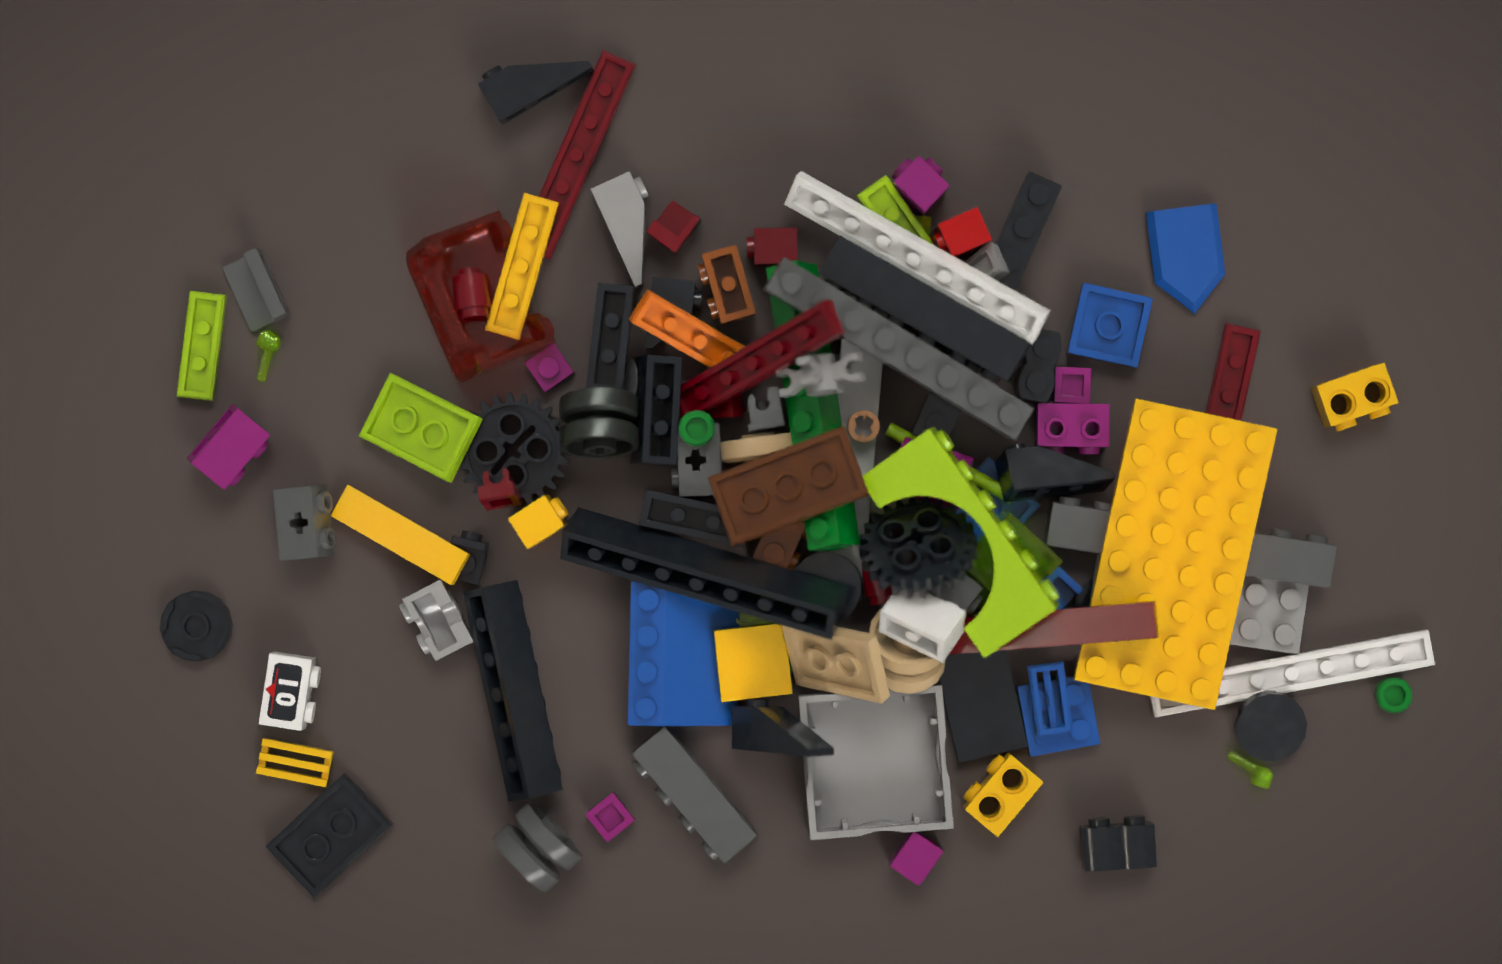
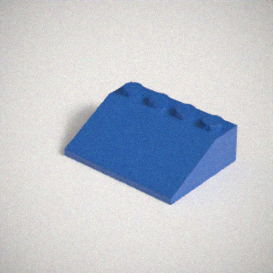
(675, 660)

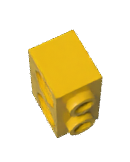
(1352, 389)
(539, 520)
(1009, 799)

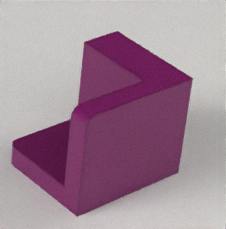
(915, 857)

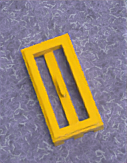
(264, 756)

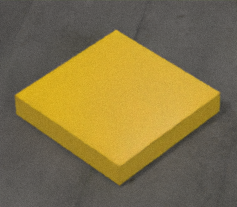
(752, 662)

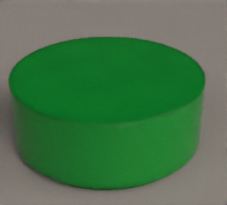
(696, 428)
(1393, 695)

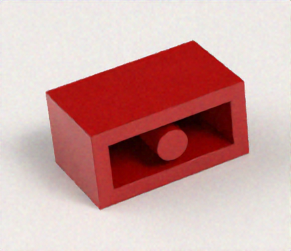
(962, 233)

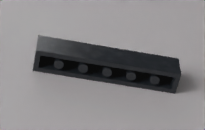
(924, 309)
(513, 691)

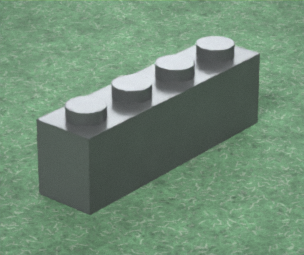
(694, 794)

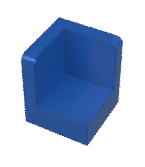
(1065, 586)

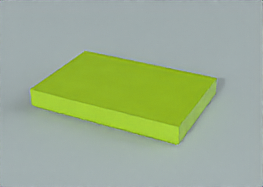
(421, 427)

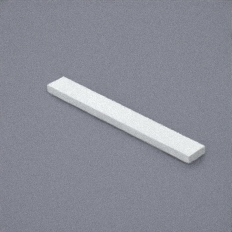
(917, 257)
(1316, 669)

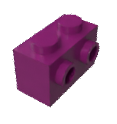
(919, 183)
(1072, 426)
(229, 447)

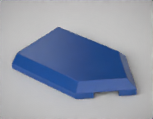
(1186, 252)

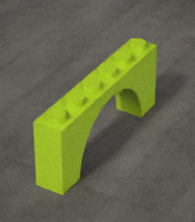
(1018, 592)

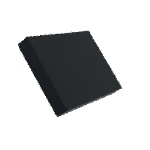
(982, 705)
(329, 835)

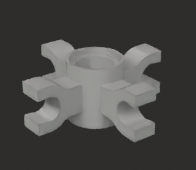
(821, 375)

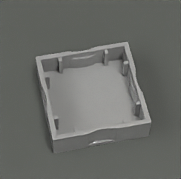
(884, 764)

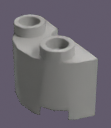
(438, 620)

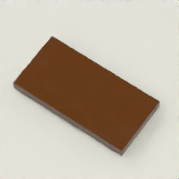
(788, 486)

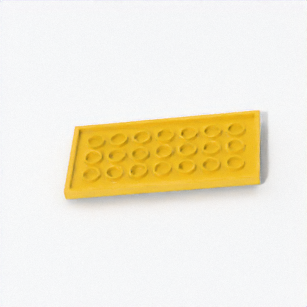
(1178, 539)

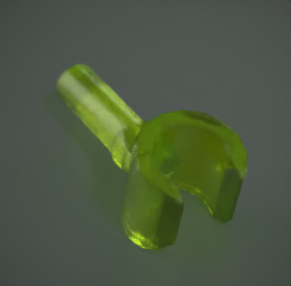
(270, 343)
(1261, 775)

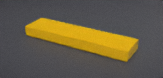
(522, 266)
(400, 535)

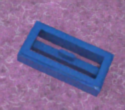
(1045, 668)

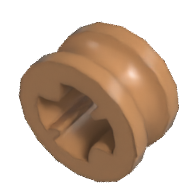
(851, 425)

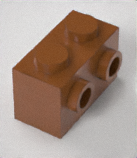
(728, 284)
(780, 546)

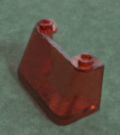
(468, 345)

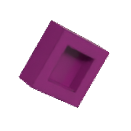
(549, 367)
(1072, 385)
(610, 816)

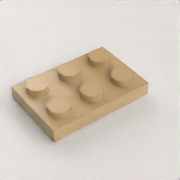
(841, 666)

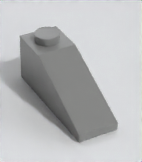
(624, 214)

